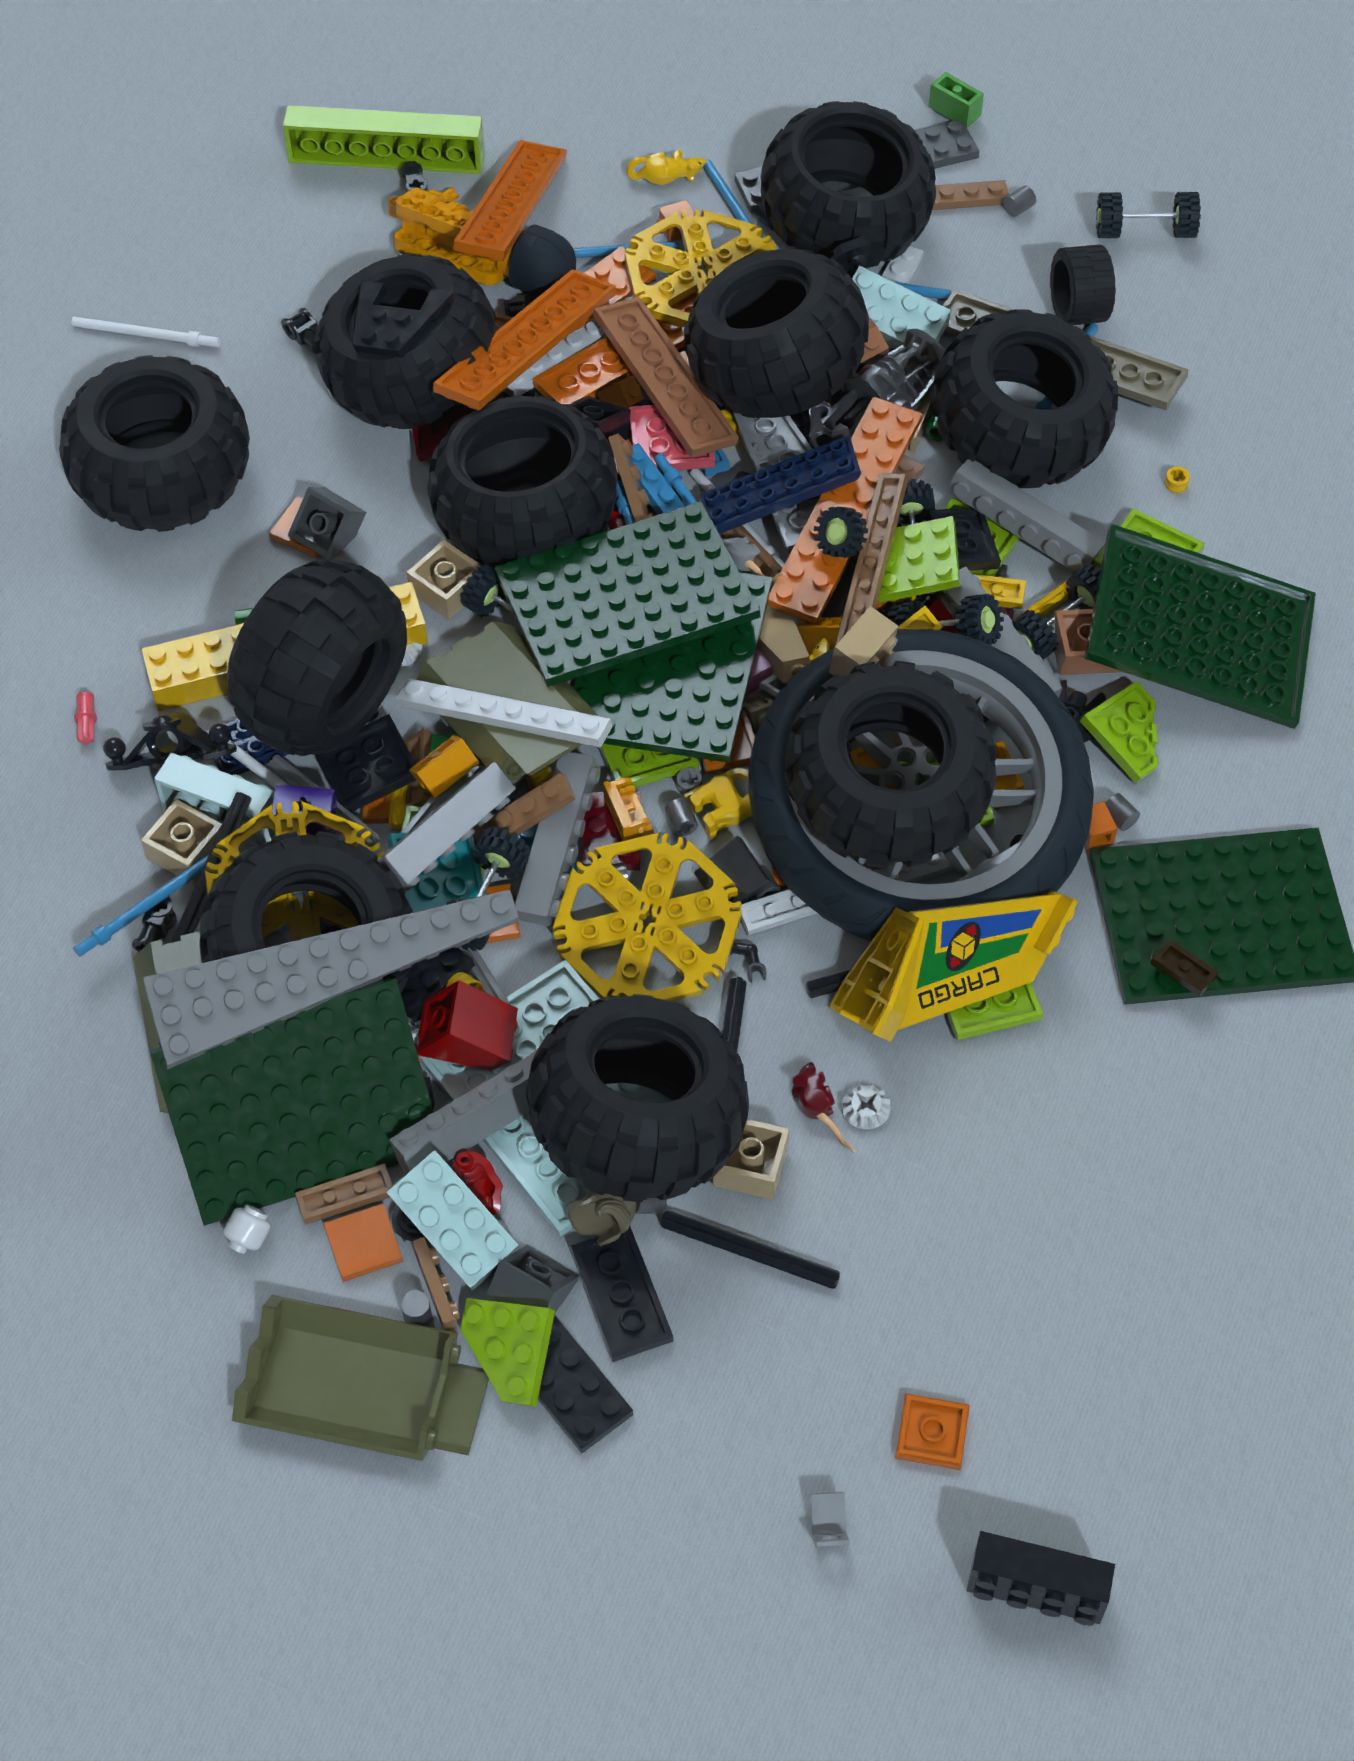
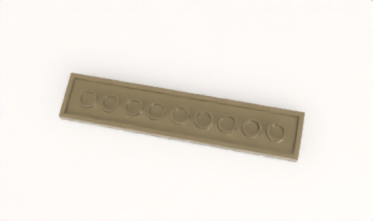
(1136, 373)

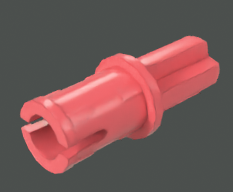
(85, 717)

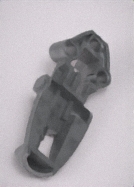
(882, 380)

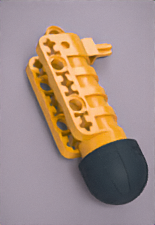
(434, 220)

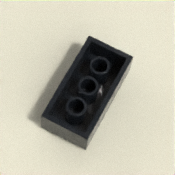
(1040, 1578)

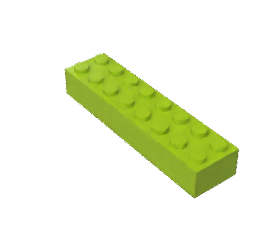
(384, 139)

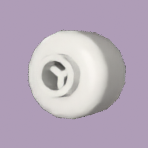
(247, 1229)

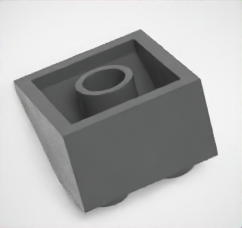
(326, 522)
(532, 1280)

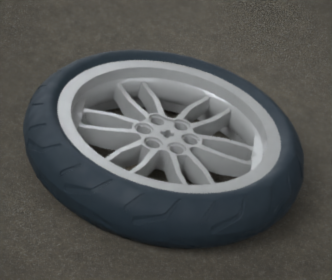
(1008, 696)

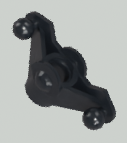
(191, 742)

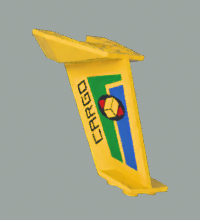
(949, 959)

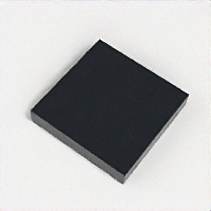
(740, 866)

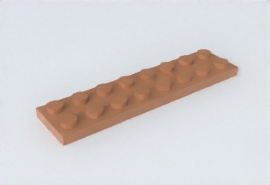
(665, 377)

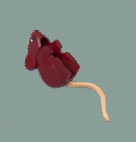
(815, 1098)

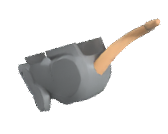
(744, 554)

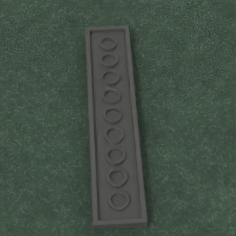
(945, 142)

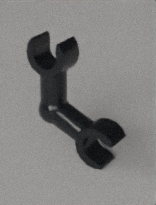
(751, 952)

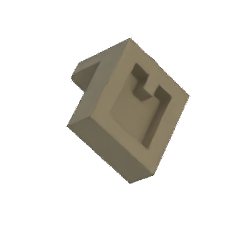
(756, 708)

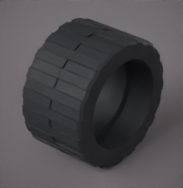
(1082, 284)

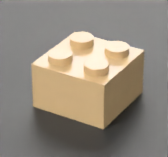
(440, 578)
(867, 641)
(180, 838)
(757, 1161)

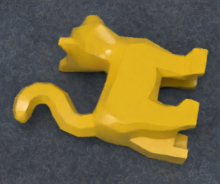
(727, 803)

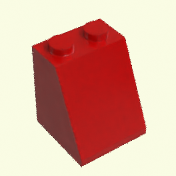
(467, 1028)

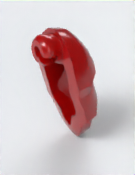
(479, 1178)

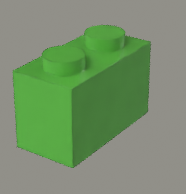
(956, 99)

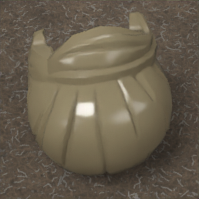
(601, 1216)

